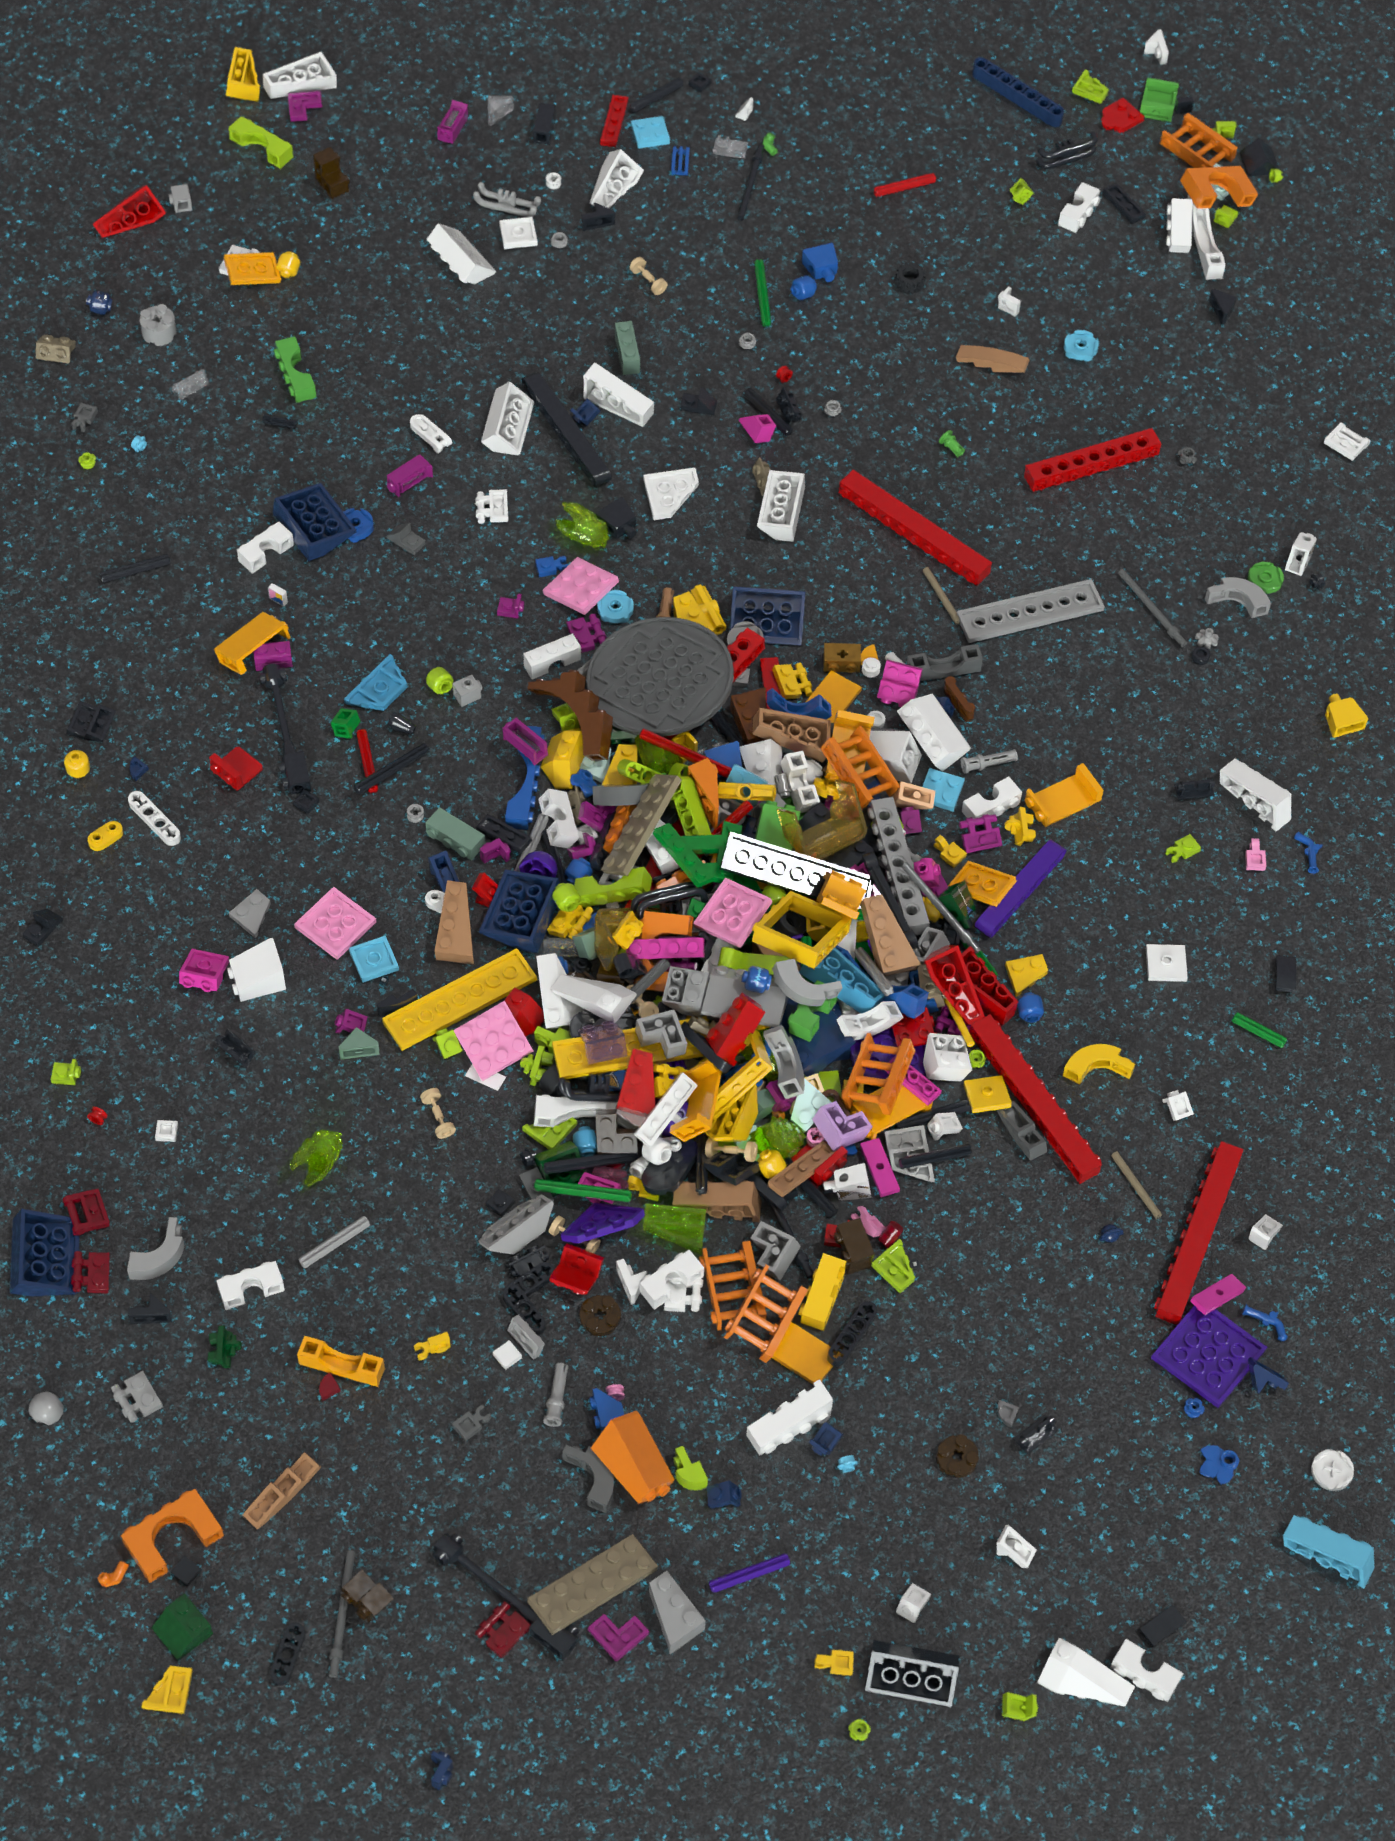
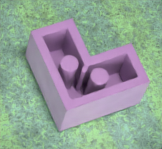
(838, 1128)

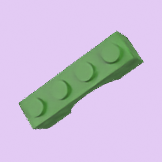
(300, 384)

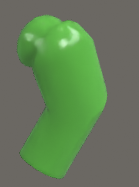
(768, 144)

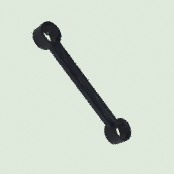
(872, 867)

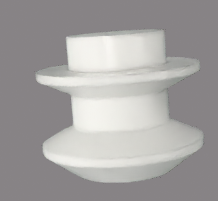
(871, 667)

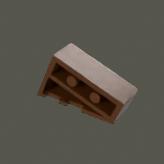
(743, 709)

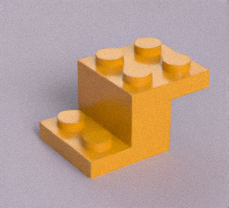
(841, 894)

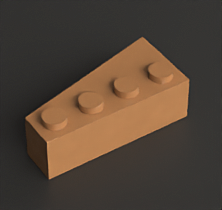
(793, 731)
(454, 930)
(887, 939)
(722, 1199)

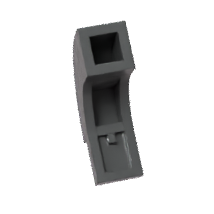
(618, 794)
(603, 1487)

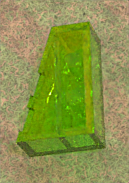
(676, 1224)

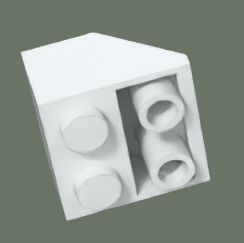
(946, 1057)

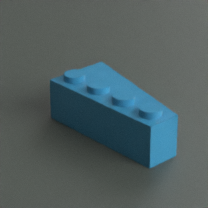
(857, 988)

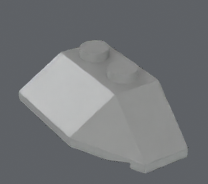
(518, 1226)

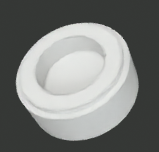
(879, 720)

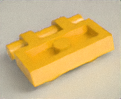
(787, 681)
(565, 922)
(662, 1083)

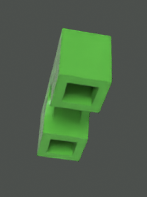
(805, 1022)

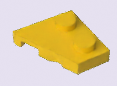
(1025, 972)
(170, 1692)

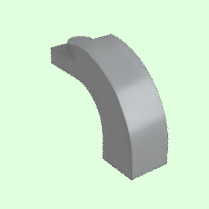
(1242, 591)
(800, 990)
(789, 1065)
(158, 1262)

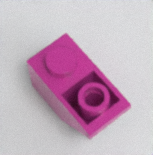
(759, 427)

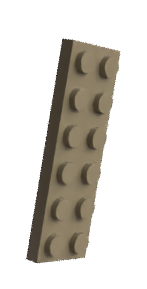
(641, 824)
(592, 1584)

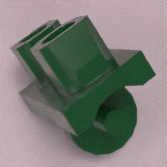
(226, 1347)

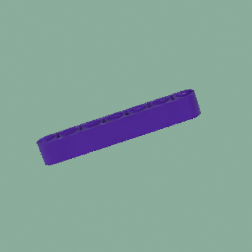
(1026, 883)

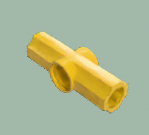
(709, 608)
(758, 792)

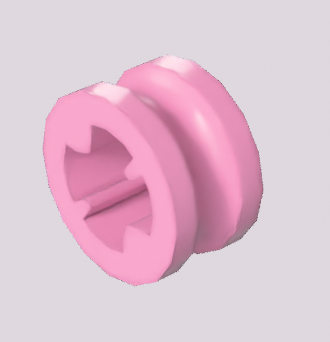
(814, 1131)
(616, 1391)

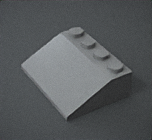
(726, 985)

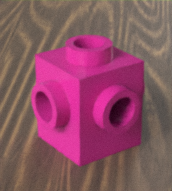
(928, 871)

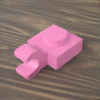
(1255, 857)
(871, 1224)

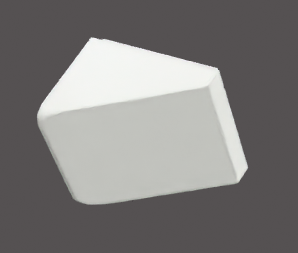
(745, 110)

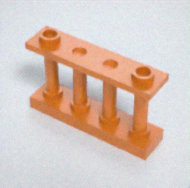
(1203, 133)
(843, 766)
(892, 1084)
(744, 1255)
(776, 1330)

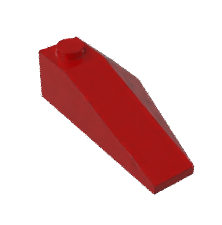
(953, 980)
(525, 1011)

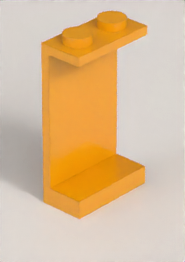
(248, 639)
(844, 725)
(1065, 797)
(701, 1102)
(905, 1106)

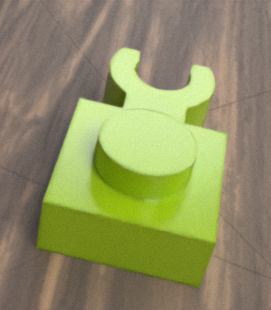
(1183, 847)

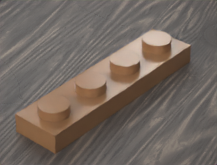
(800, 1169)

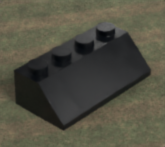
(912, 1673)

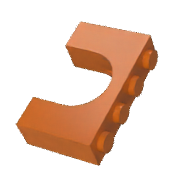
(1231, 178)
(658, 925)
(188, 1510)

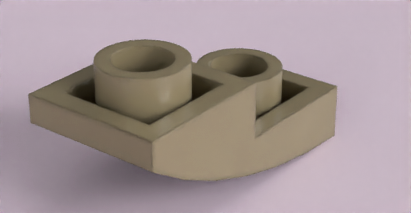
(701, 1024)

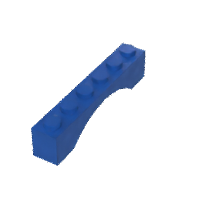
(519, 807)
(909, 998)

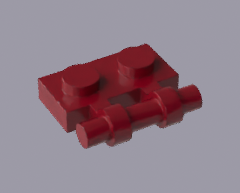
(97, 1272)
(507, 1634)

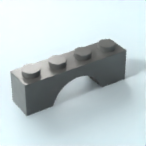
(964, 661)

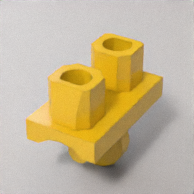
(1019, 824)
(627, 930)

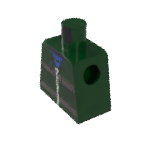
(959, 903)

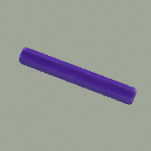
(749, 1573)

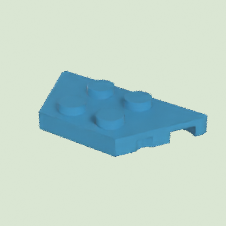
(379, 687)

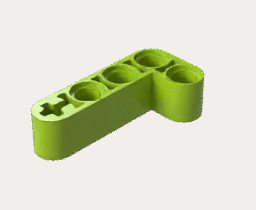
(637, 774)
(690, 808)
(738, 960)

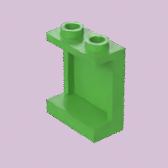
(1159, 99)
(769, 825)

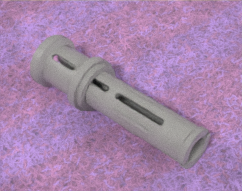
(980, 762)
(555, 1403)

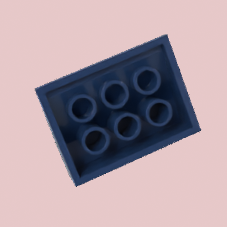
(313, 520)
(773, 611)
(521, 910)
(825, 1045)
(42, 1254)

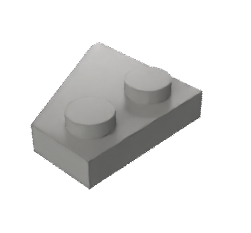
(251, 912)

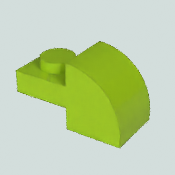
(545, 1037)
(689, 1475)

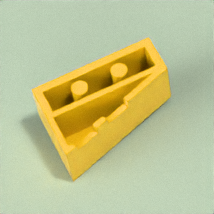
(242, 77)
(687, 608)
(612, 776)
(823, 1292)

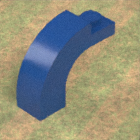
(816, 707)

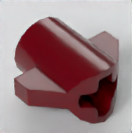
(890, 1234)

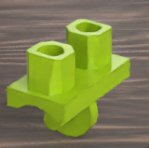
(535, 1065)

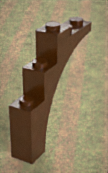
(594, 723)

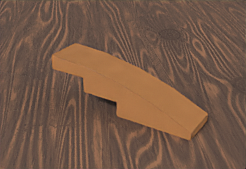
(995, 358)
(280, 1492)

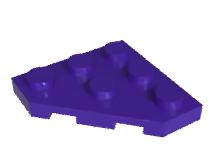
(601, 1220)

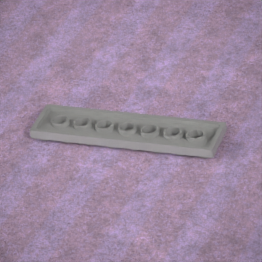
(1034, 601)

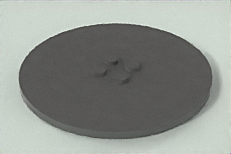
(661, 675)

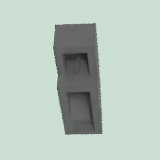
(1023, 1131)

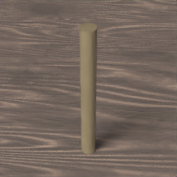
(941, 595)
(1136, 1185)

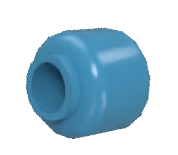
(586, 1141)

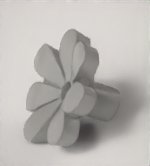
(1207, 637)

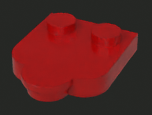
(1121, 116)

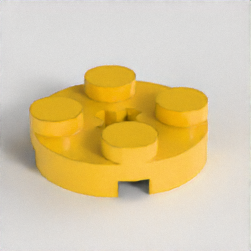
(826, 787)

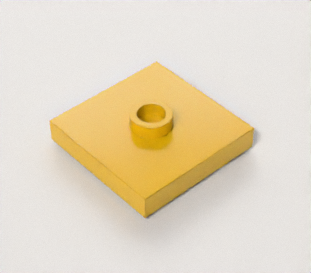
(987, 1094)

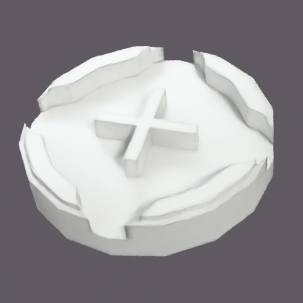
(1332, 1470)

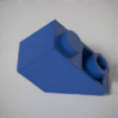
(606, 1408)

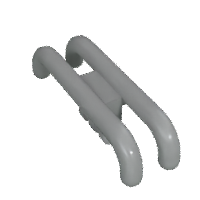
(506, 202)

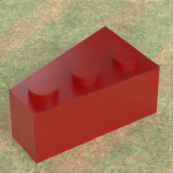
(734, 1027)
(638, 1085)

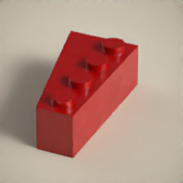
(992, 995)

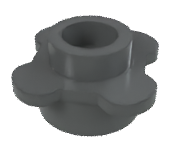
(1187, 455)

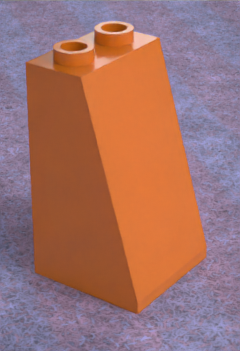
(633, 1457)

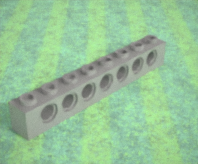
(886, 809)

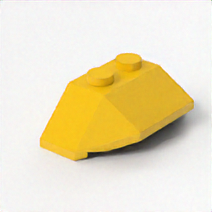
(563, 758)
(737, 1120)

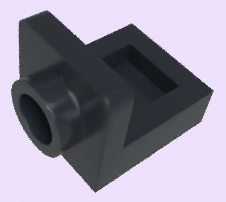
(708, 944)

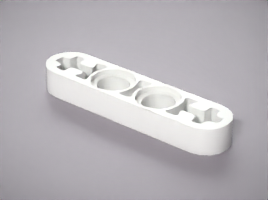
(152, 819)

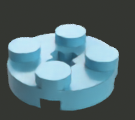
(1076, 352)
(618, 615)

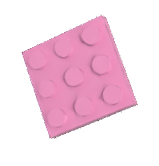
(580, 585)
(732, 912)
(335, 923)
(493, 1040)

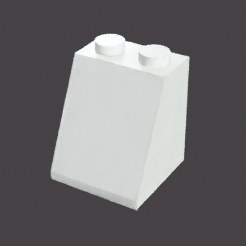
(898, 752)
(257, 971)

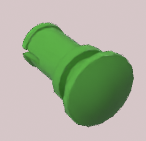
(950, 442)

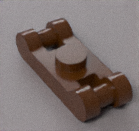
(959, 699)

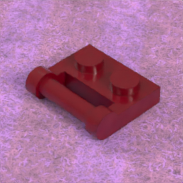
(92, 1208)

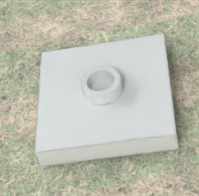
(518, 232)
(1166, 962)

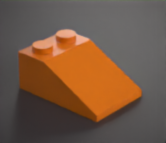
(705, 779)

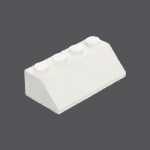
(460, 254)
(507, 420)
(781, 504)
(934, 730)

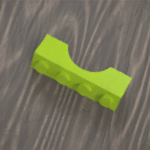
(246, 132)
(624, 889)

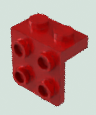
(236, 767)
(914, 1029)
(827, 1168)
(577, 1269)

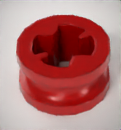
(784, 374)
(97, 1115)

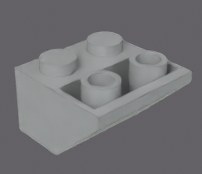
(686, 990)

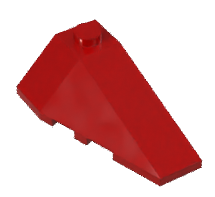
(132, 212)

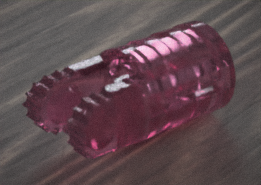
(612, 1174)

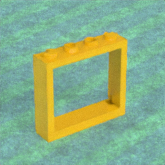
(793, 948)
(745, 1077)

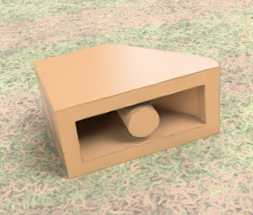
(914, 796)

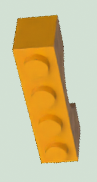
(320, 1356)

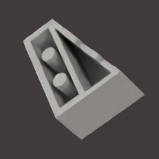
(675, 1612)

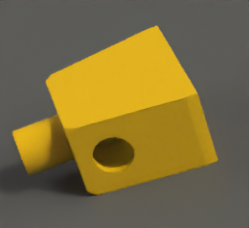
(1344, 716)

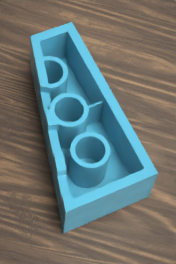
(1331, 1549)

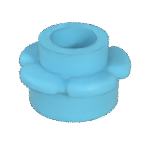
(138, 443)
(847, 1464)

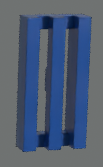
(681, 151)

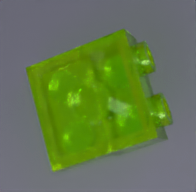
(655, 757)

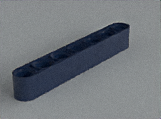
(1018, 92)

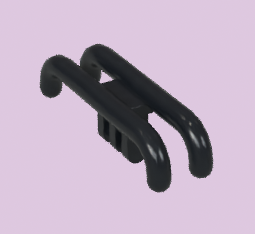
(1068, 151)
(666, 897)
(596, 1091)

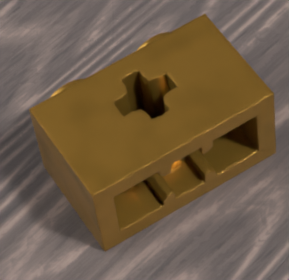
(841, 657)

